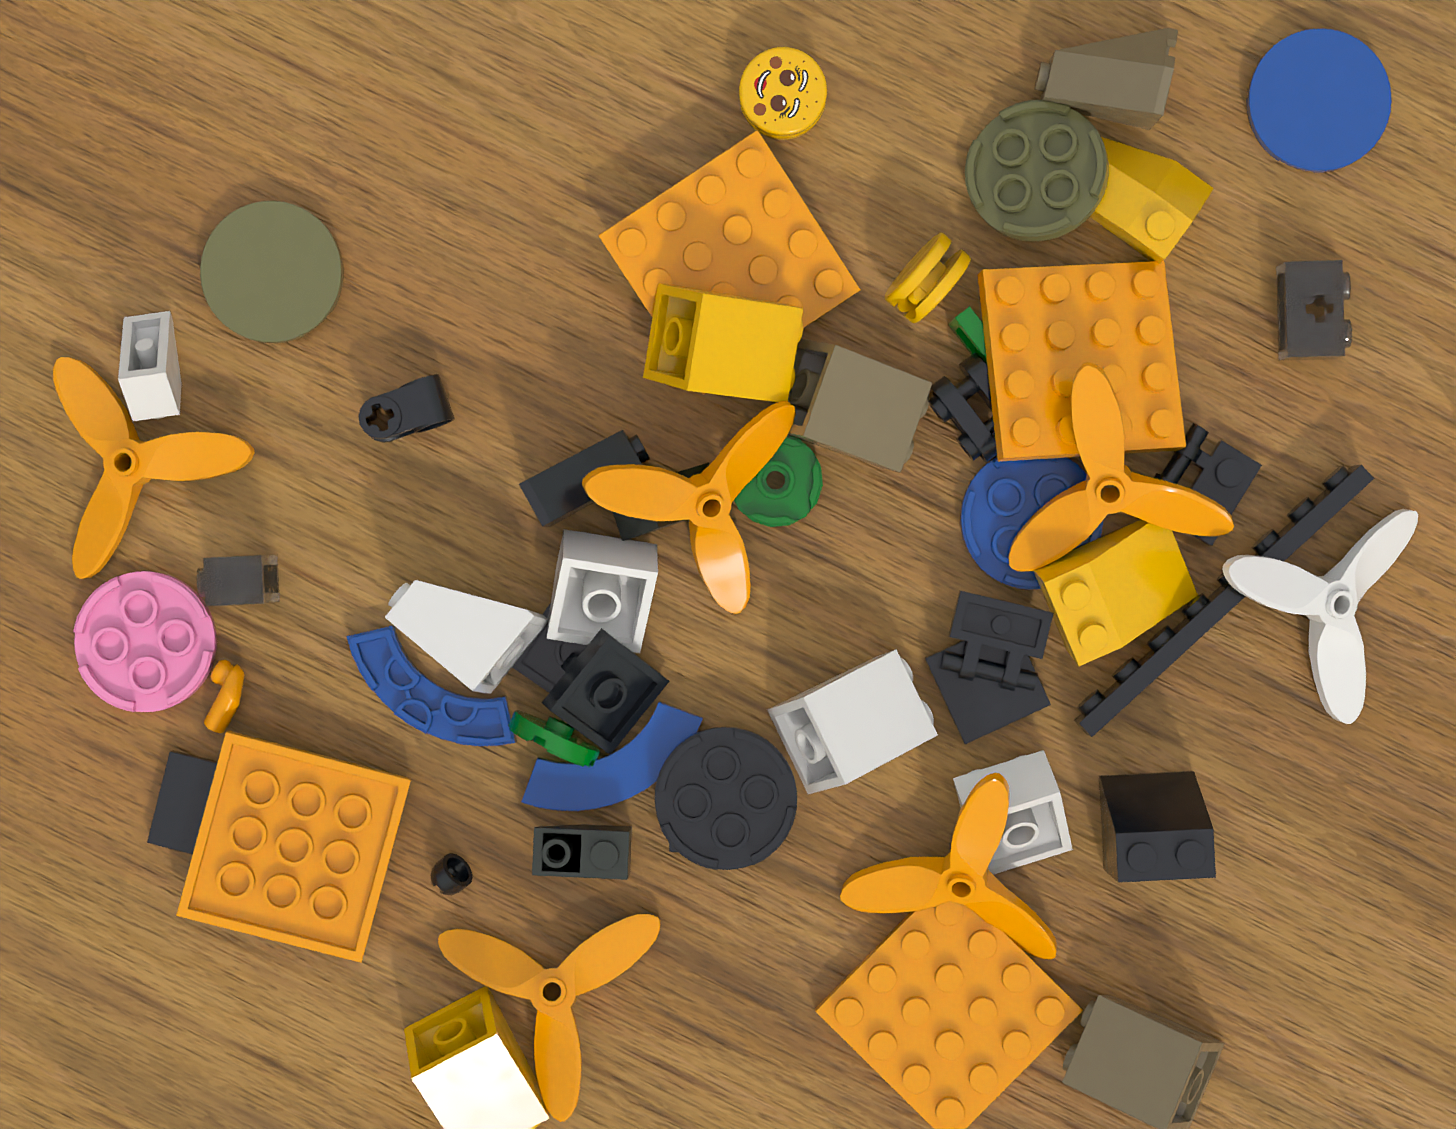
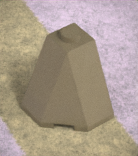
(1113, 78)

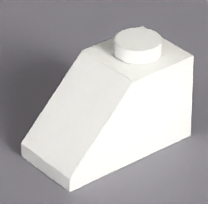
(150, 366)

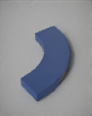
(423, 702)
(615, 776)

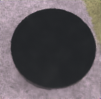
(725, 798)

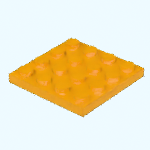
(733, 233)
(1055, 319)
(293, 846)
(948, 1012)

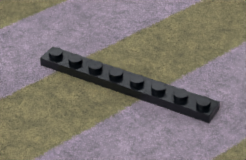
(1205, 612)

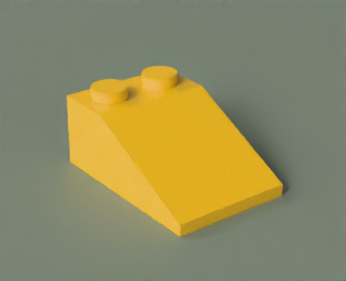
(1115, 589)

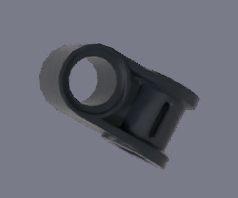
(415, 406)

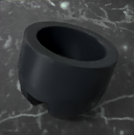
(458, 868)

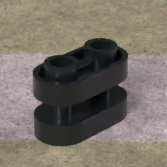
(950, 403)

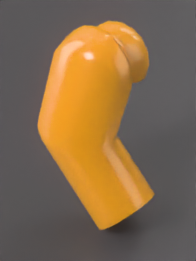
(228, 698)

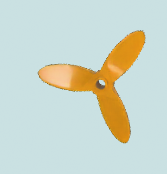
(111, 433)
(703, 499)
(1081, 508)
(957, 877)
(585, 969)

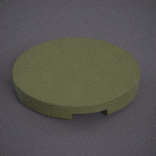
(1037, 171)
(271, 272)

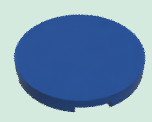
(1319, 100)
(1002, 502)

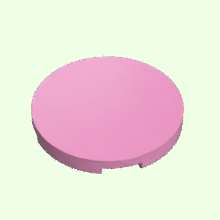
(144, 641)

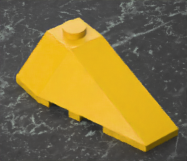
(1148, 200)

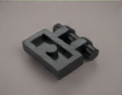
(1222, 476)
(1001, 626)

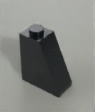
(559, 489)

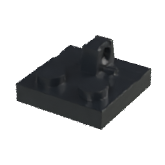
(604, 691)

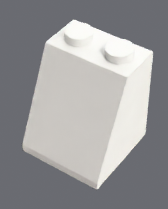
(465, 632)
(853, 722)

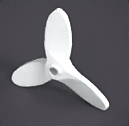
(1330, 604)

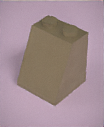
(856, 404)
(1141, 1063)

